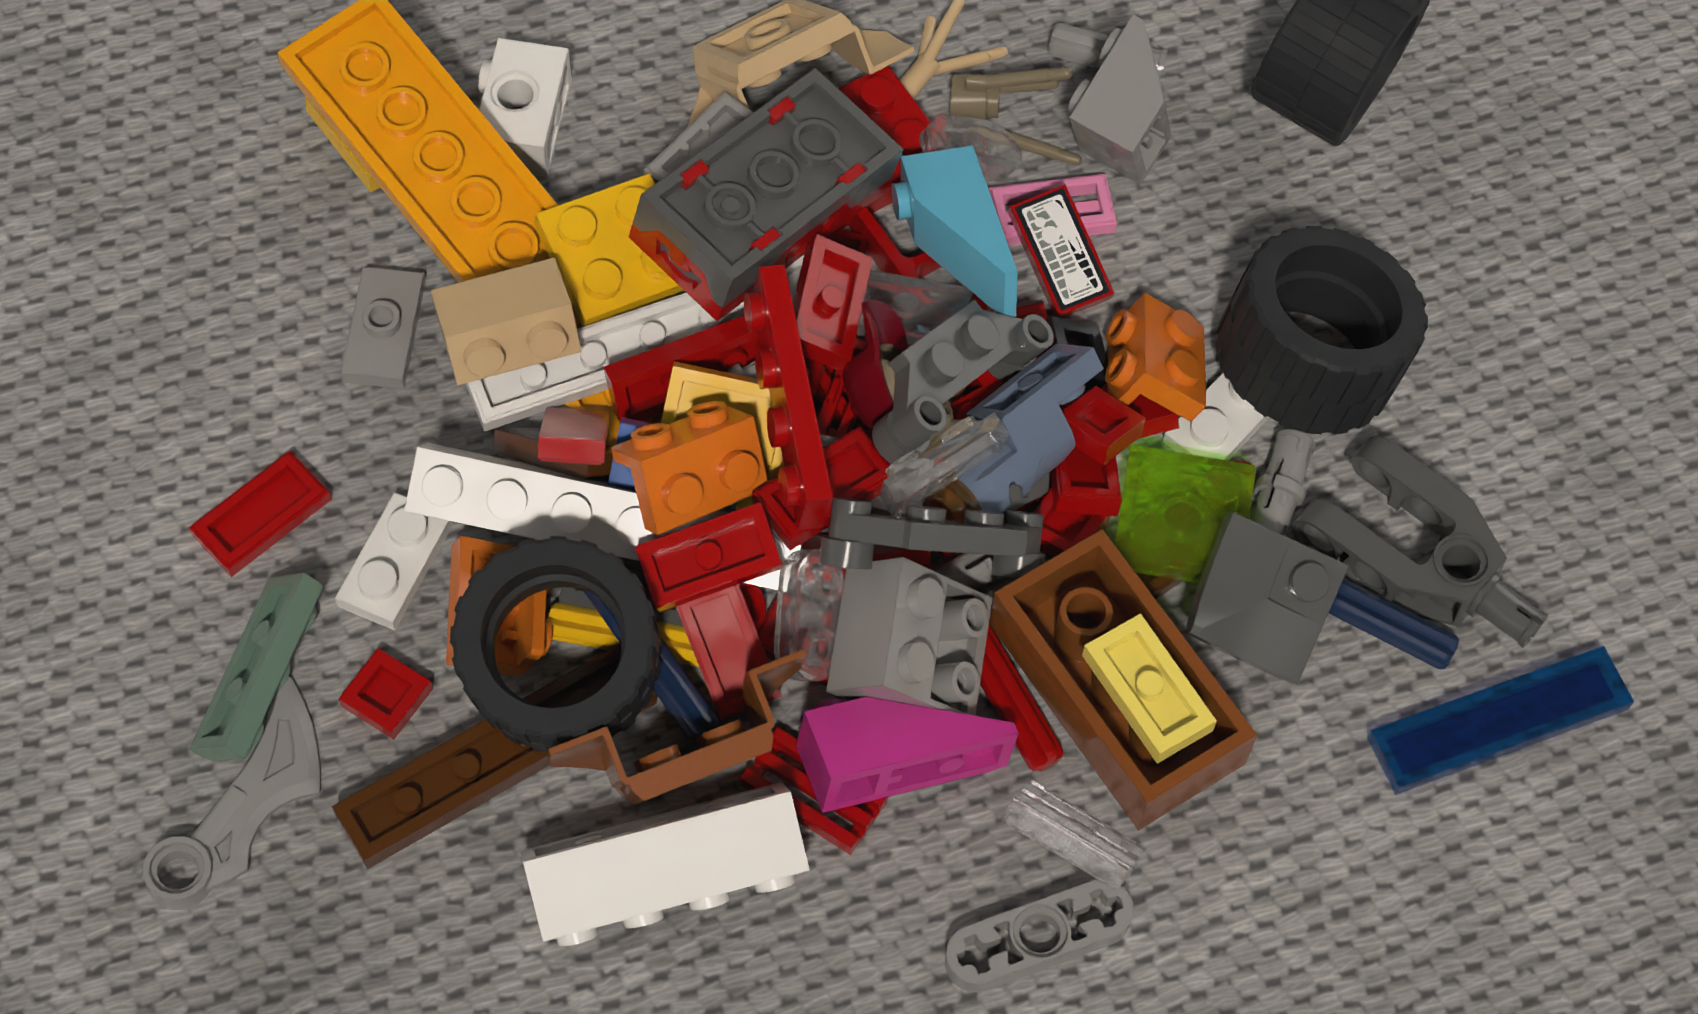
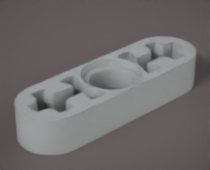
(1047, 909)

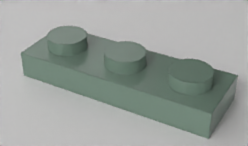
(257, 668)

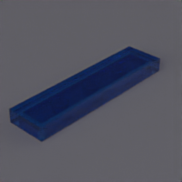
(1499, 720)

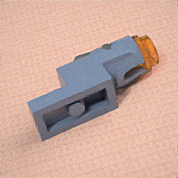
(1036, 429)

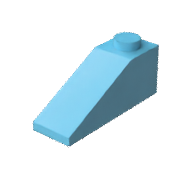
(957, 223)

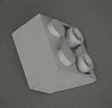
(1123, 110)
(909, 637)

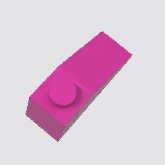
(890, 747)

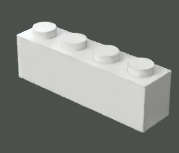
(665, 863)

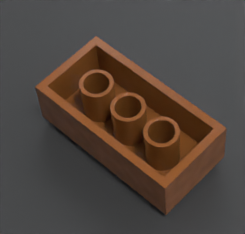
(1044, 627)

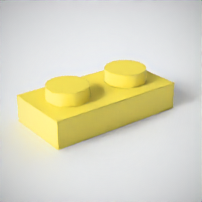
(1149, 688)

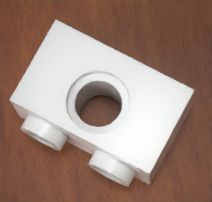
(528, 78)

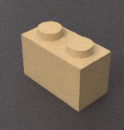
(506, 321)

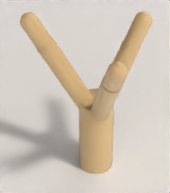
(926, 66)

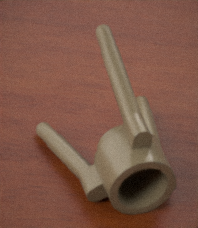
(980, 98)

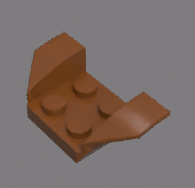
(717, 748)

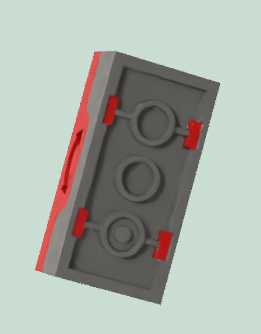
(764, 192)

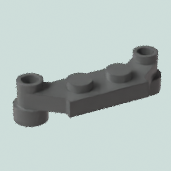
(947, 363)
(925, 528)

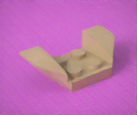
(778, 36)

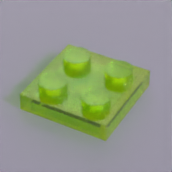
(1176, 509)

